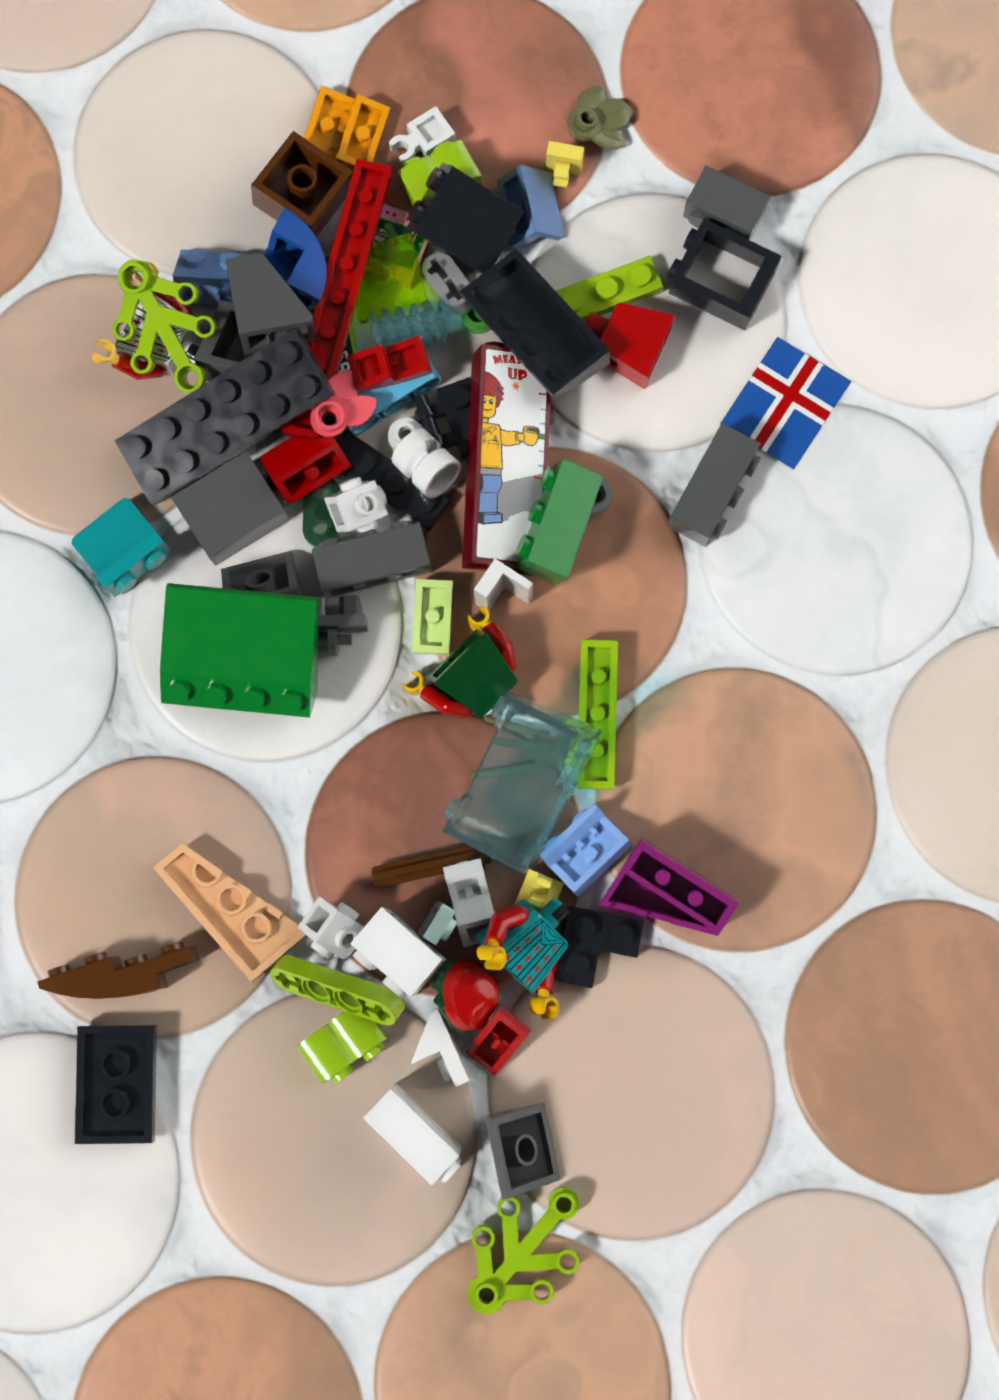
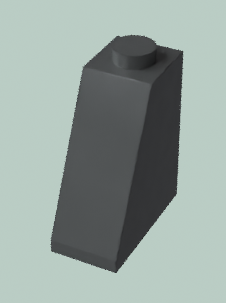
(264, 303)

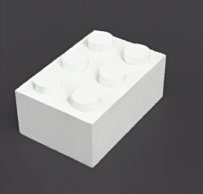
(397, 952)

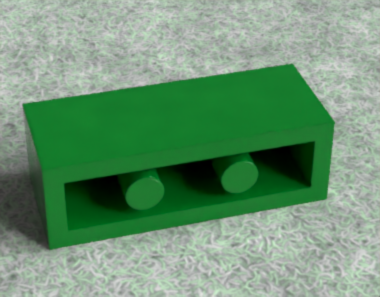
(558, 521)

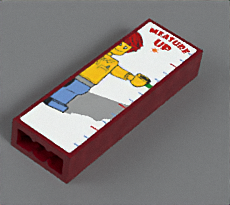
(503, 456)

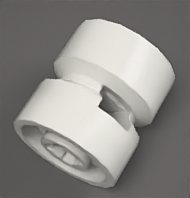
(427, 463)

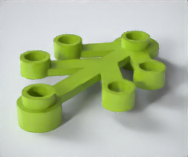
(159, 321)
(519, 1255)

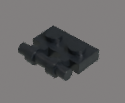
(455, 406)

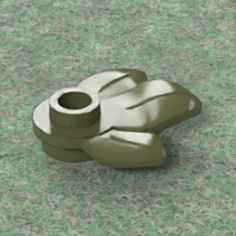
(603, 119)

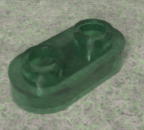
(316, 512)

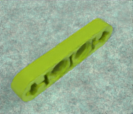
(337, 990)

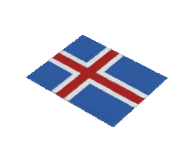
(786, 402)

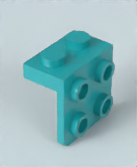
(120, 547)

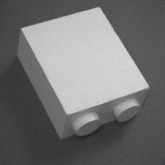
(415, 1135)

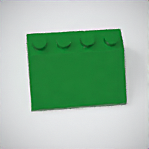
(239, 650)

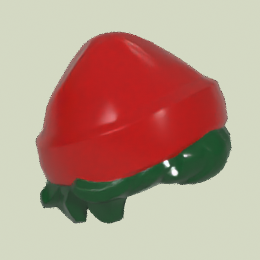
(465, 994)

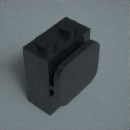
(463, 218)

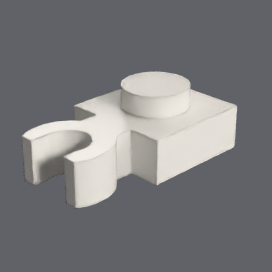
(424, 135)

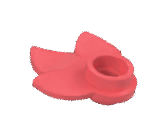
(344, 406)

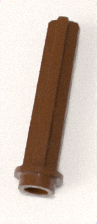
(424, 866)

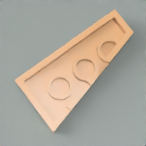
(237, 919)

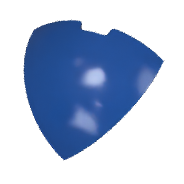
(298, 258)

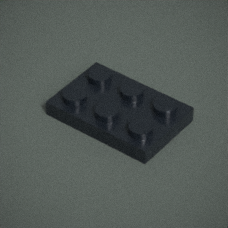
(115, 1084)

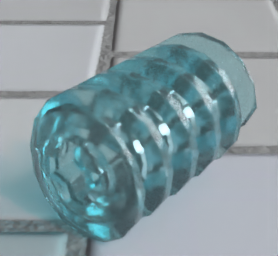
(403, 326)

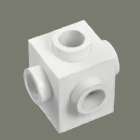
(357, 505)
(331, 928)

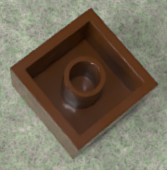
(303, 182)

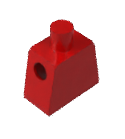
(634, 339)

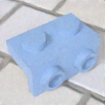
(585, 849)

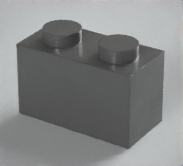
(726, 203)

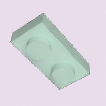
(438, 923)

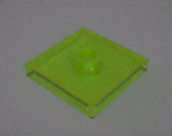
(391, 279)

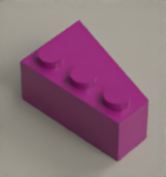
(668, 890)

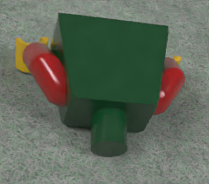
(472, 674)

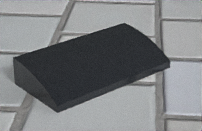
(536, 324)

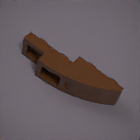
(106, 977)

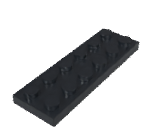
(225, 416)

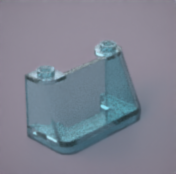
(522, 782)

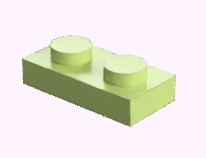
(432, 617)

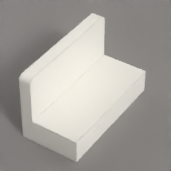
(496, 580)

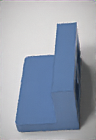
(535, 195)

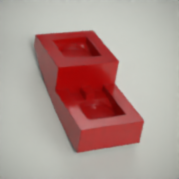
(389, 365)

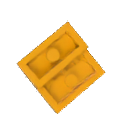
(346, 126)

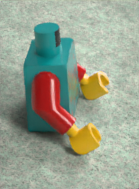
(527, 948)

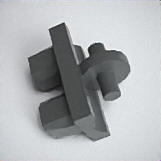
(349, 620)

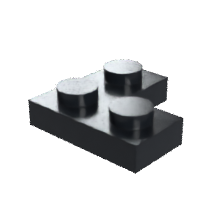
(589, 934)

